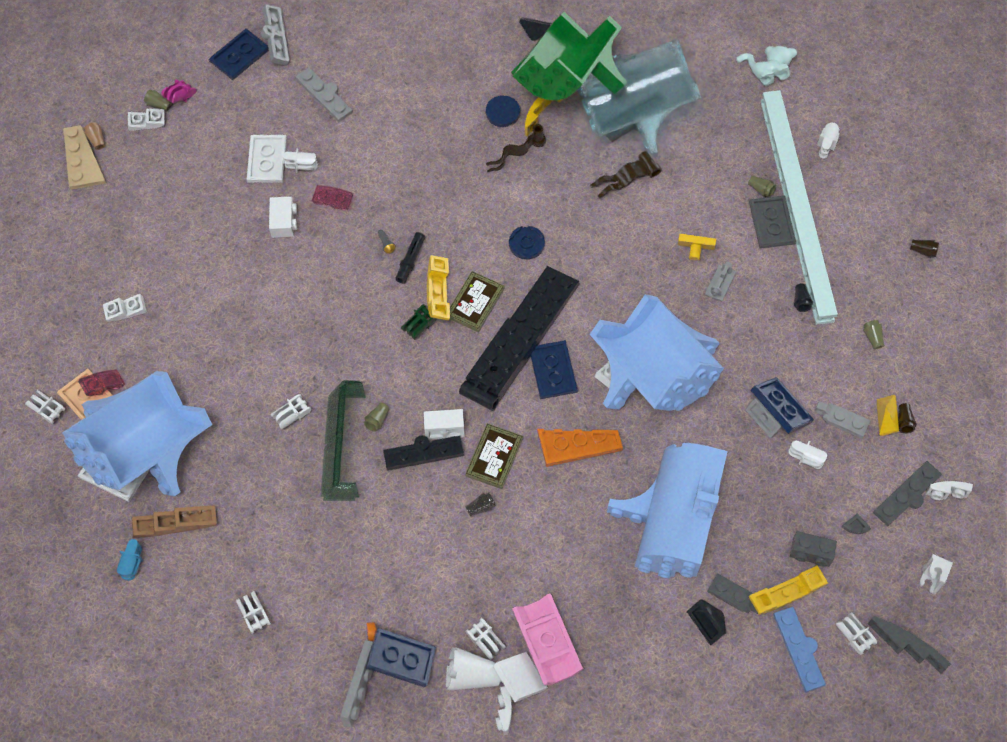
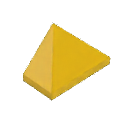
(887, 415)

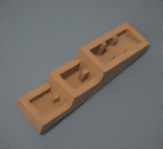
(174, 521)

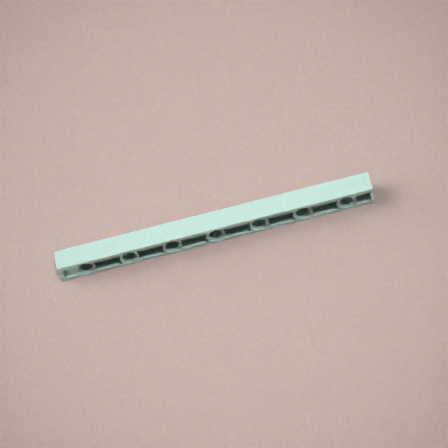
(799, 208)

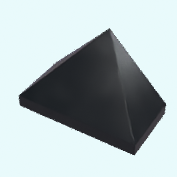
(534, 28)
(708, 620)

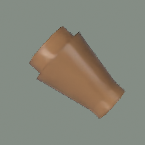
(94, 134)

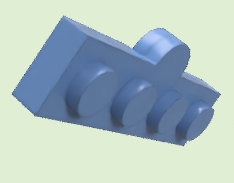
(800, 649)

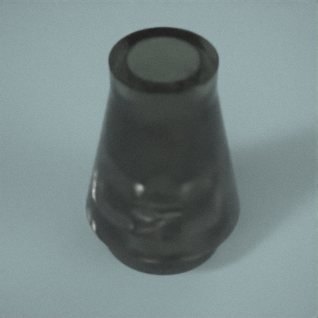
(481, 504)

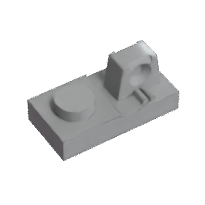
(763, 418)

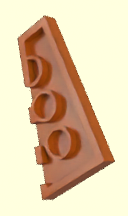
(570, 446)

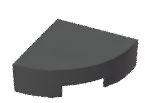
(856, 525)

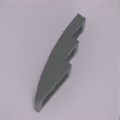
(901, 639)

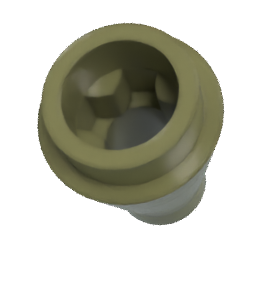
(156, 100)
(763, 186)
(874, 333)
(376, 417)

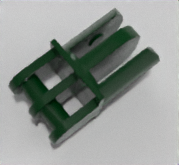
(418, 323)

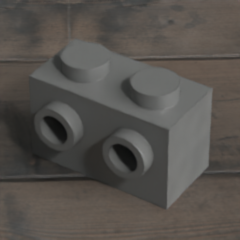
(813, 549)

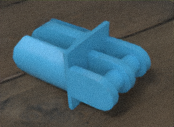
(130, 560)

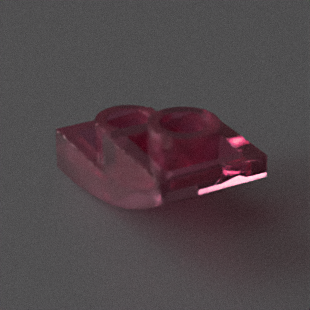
(332, 196)
(100, 382)

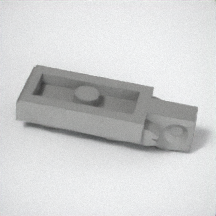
(843, 419)

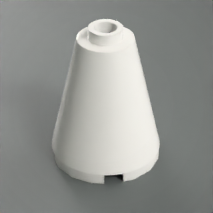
(470, 671)

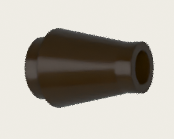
(925, 247)
(906, 419)

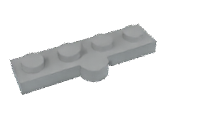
(275, 34)
(325, 94)
(357, 688)

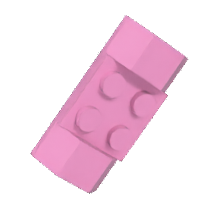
(548, 640)

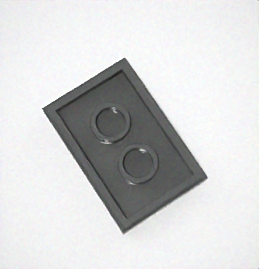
(772, 222)

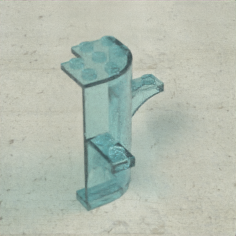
(654, 87)

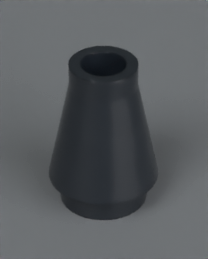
(802, 298)

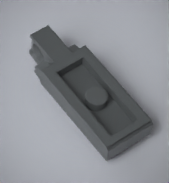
(731, 594)

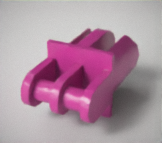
(178, 92)

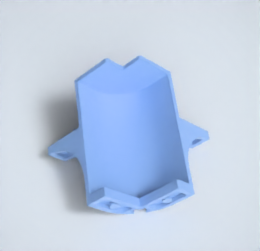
(658, 357)
(136, 433)
(676, 510)

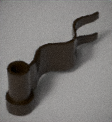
(536, 139)
(628, 172)

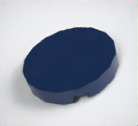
(502, 111)
(524, 247)

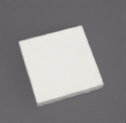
(520, 676)

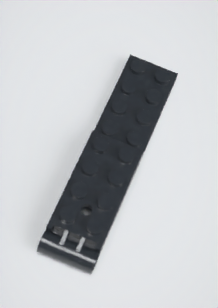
(518, 339)

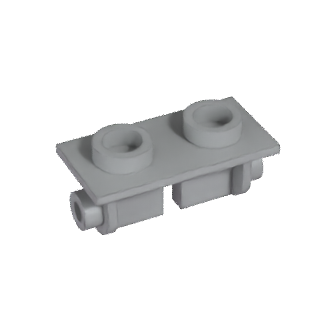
(721, 281)

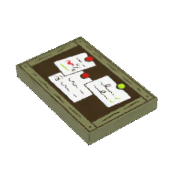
(475, 301)
(494, 456)

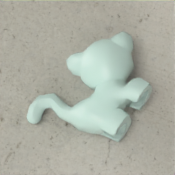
(777, 63)

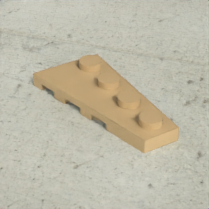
(81, 162)

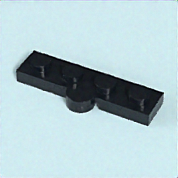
(423, 452)

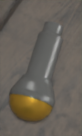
(388, 246)

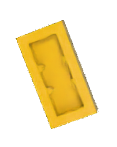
(696, 243)

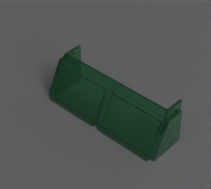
(331, 486)

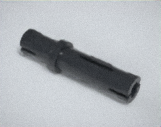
(407, 263)

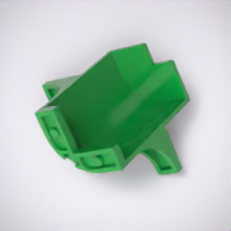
(567, 57)

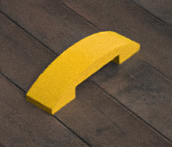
(534, 112)
(437, 288)
(788, 591)

